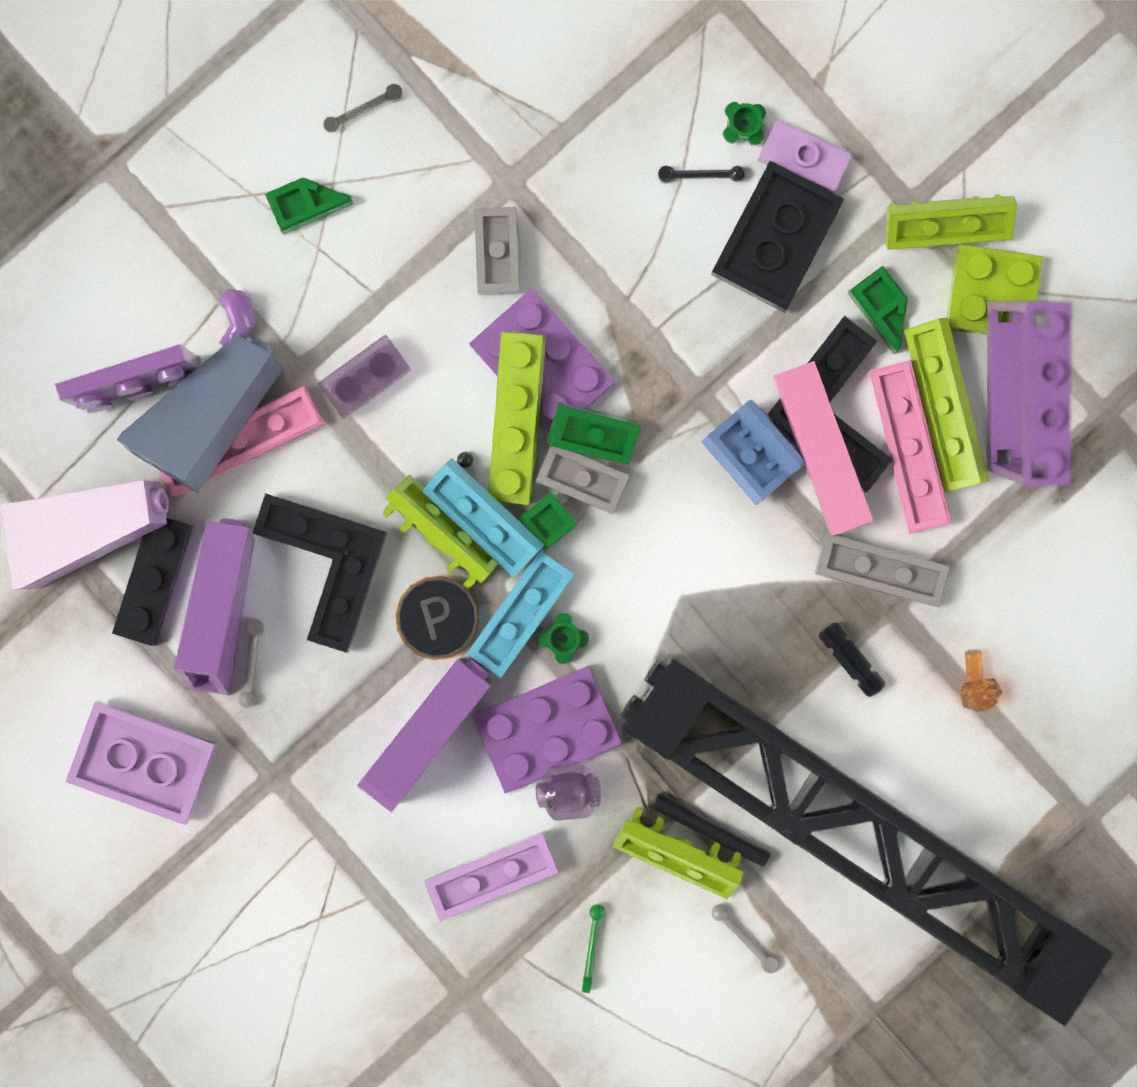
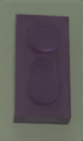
(364, 376)

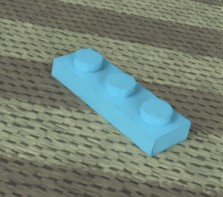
(482, 517)
(520, 614)

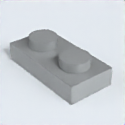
(497, 250)
(582, 479)

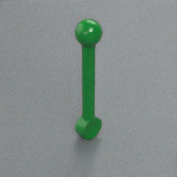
(597, 913)

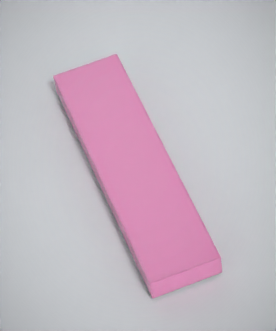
(263, 432)
(910, 447)
(822, 448)

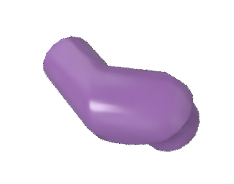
(239, 314)

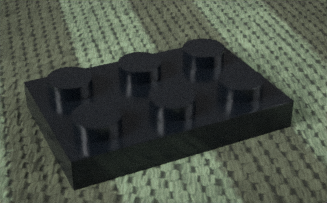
(777, 236)

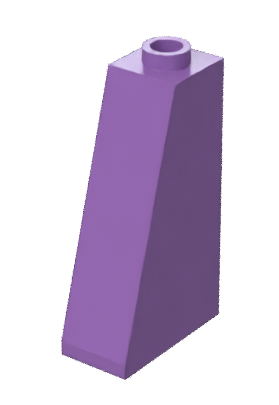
(215, 608)
(425, 733)

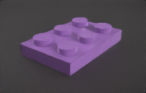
(569, 369)
(130, 379)
(546, 729)

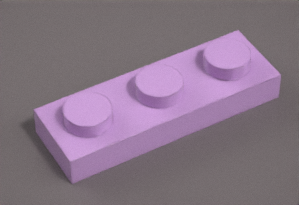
(491, 876)

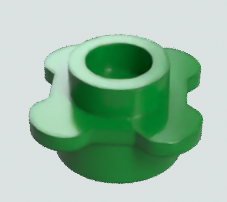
(752, 114)
(563, 651)

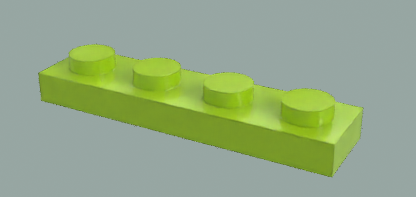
(946, 405)
(517, 417)

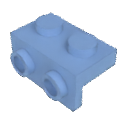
(753, 451)

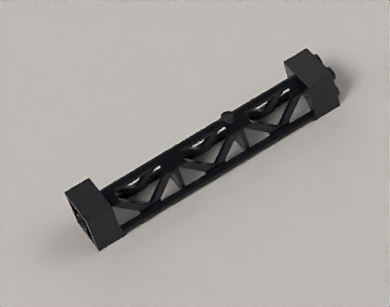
(1050, 968)

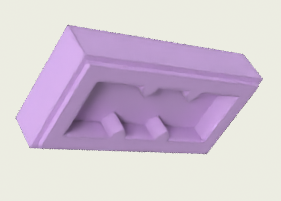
(805, 155)

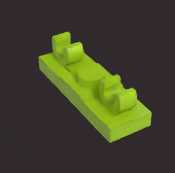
(950, 222)
(439, 530)
(679, 856)

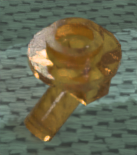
(978, 692)

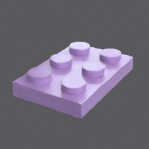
(141, 762)

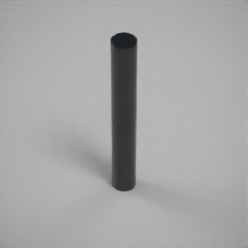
(710, 830)

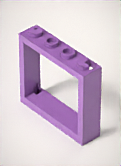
(1029, 391)

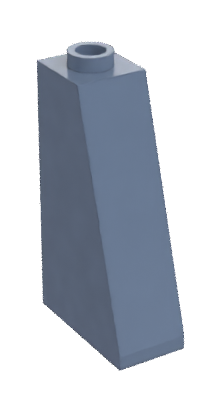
(204, 412)

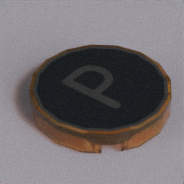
(437, 617)

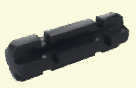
(852, 659)

